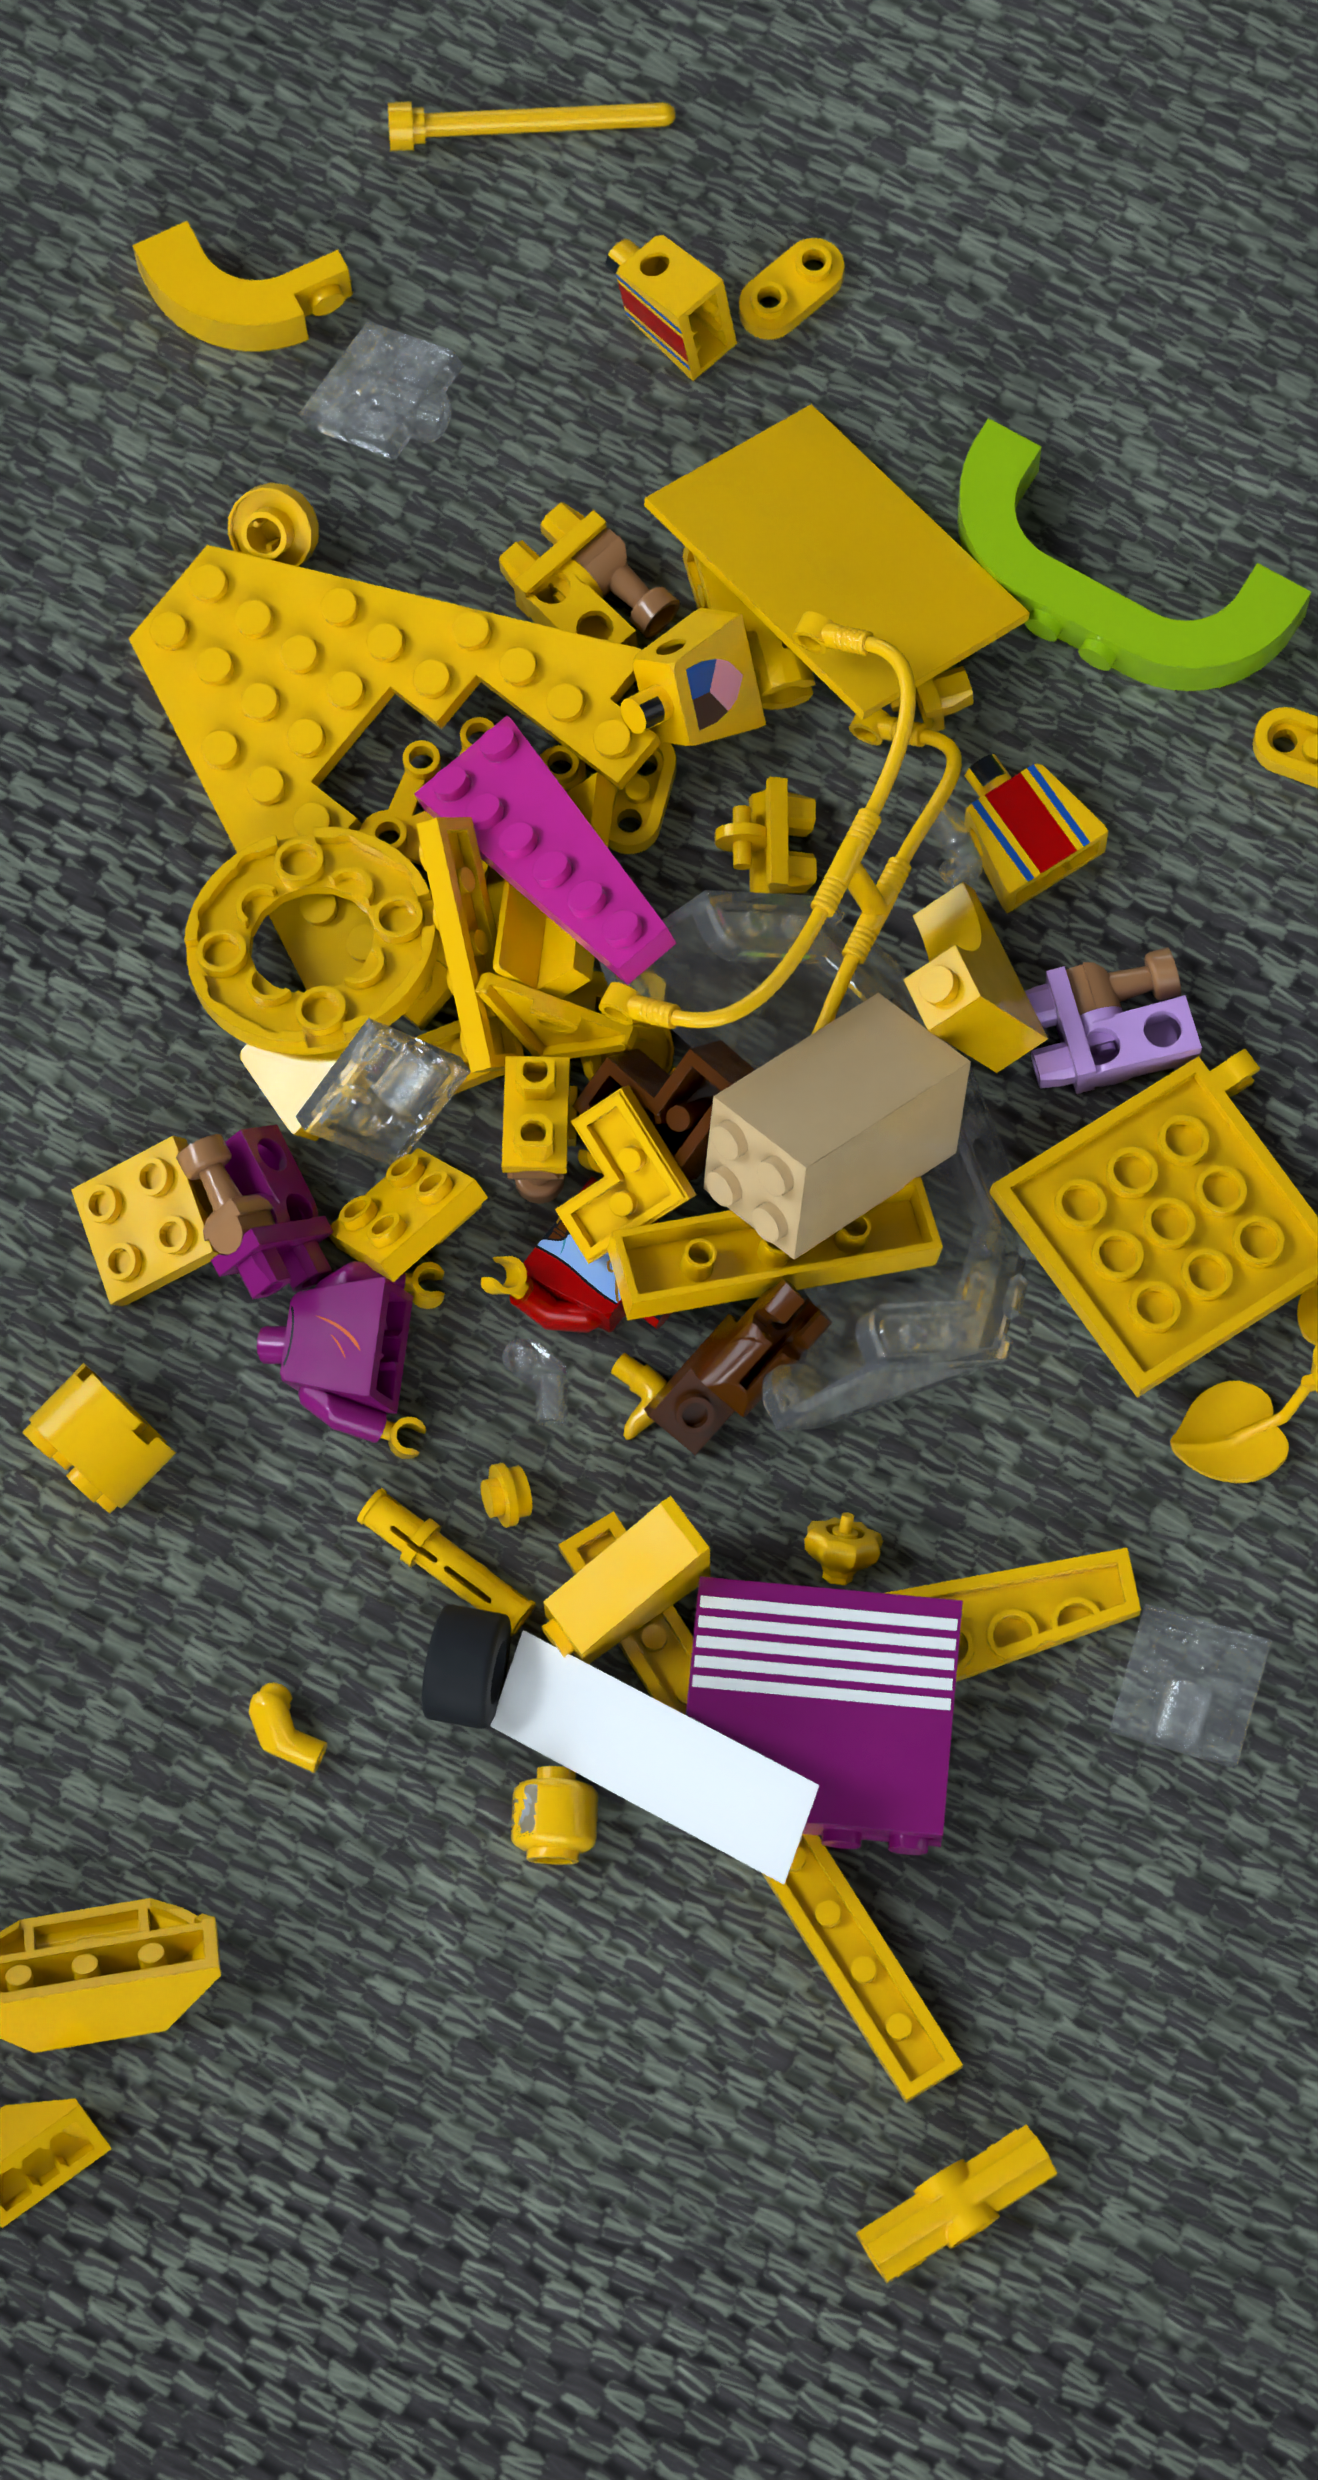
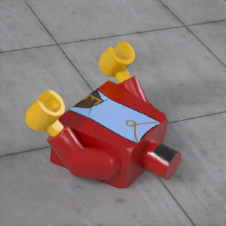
(560, 1286)

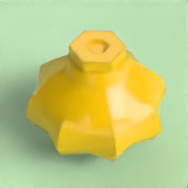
(842, 1547)

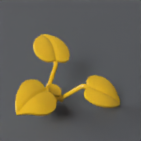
(1232, 1424)

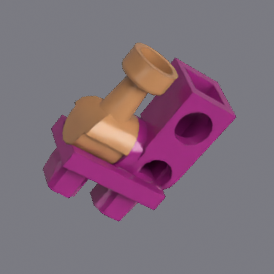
(261, 1210)

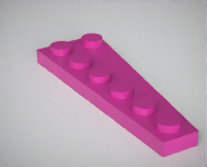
(548, 849)

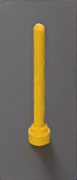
(413, 126)

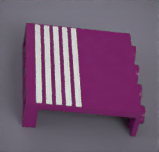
(839, 1693)

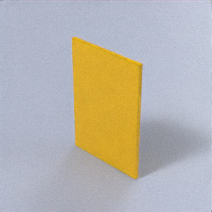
(819, 528)

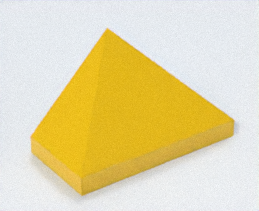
(42, 2150)

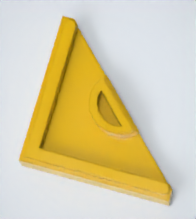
(550, 1024)

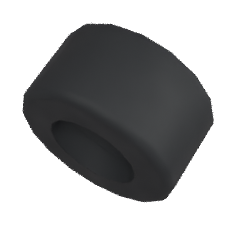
(466, 1666)

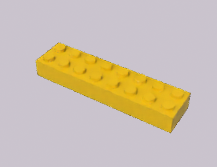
(725, 1260)

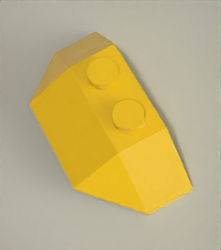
(103, 1973)

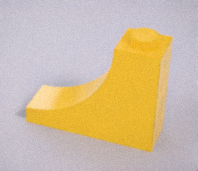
(969, 985)

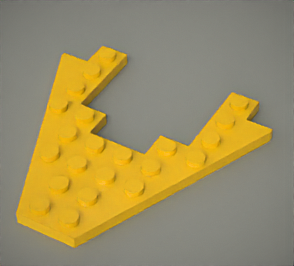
(289, 665)

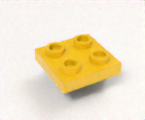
(406, 1213)
(145, 1222)

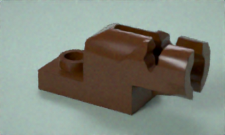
(732, 1363)

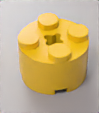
(101, 1437)

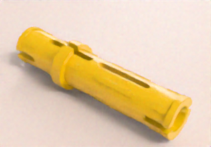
(425, 1546)

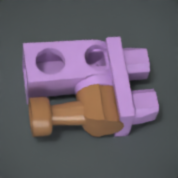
(1102, 1041)

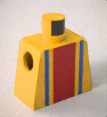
(674, 302)
(1028, 829)

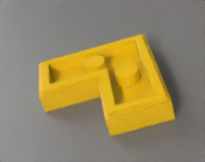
(638, 1171)

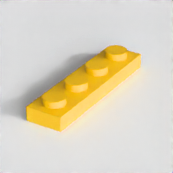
(468, 935)

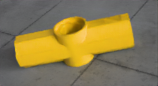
(956, 2203)

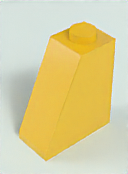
(627, 1584)

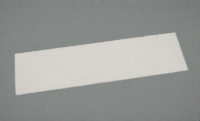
(655, 1757)

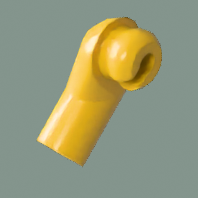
(277, 1732)

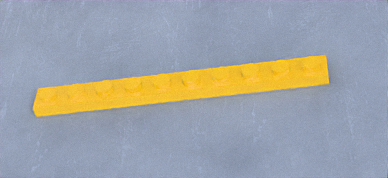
(815, 1890)

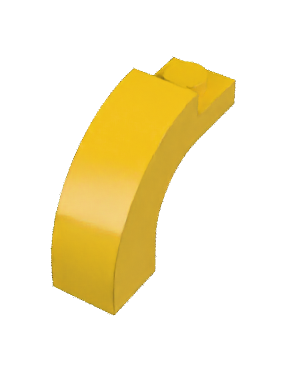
(232, 309)

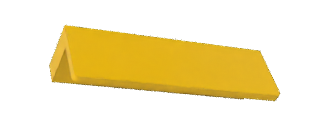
(528, 942)

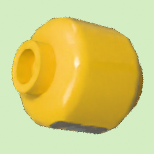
(554, 1816)

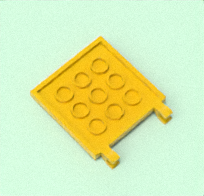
(1166, 1222)

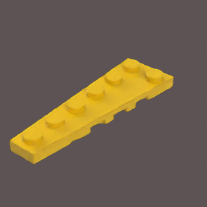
(1036, 1607)

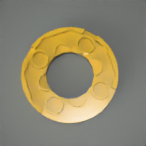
(275, 872)

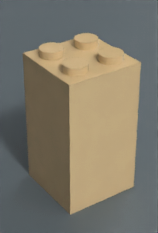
(835, 1125)

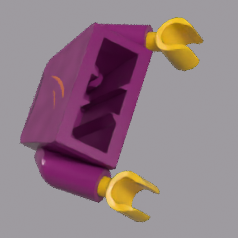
(350, 1348)

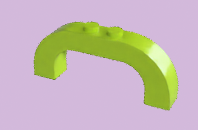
(1095, 618)

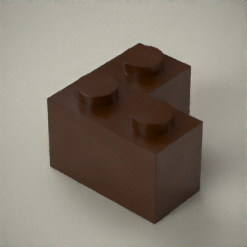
(675, 1102)

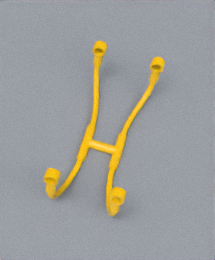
(816, 635)

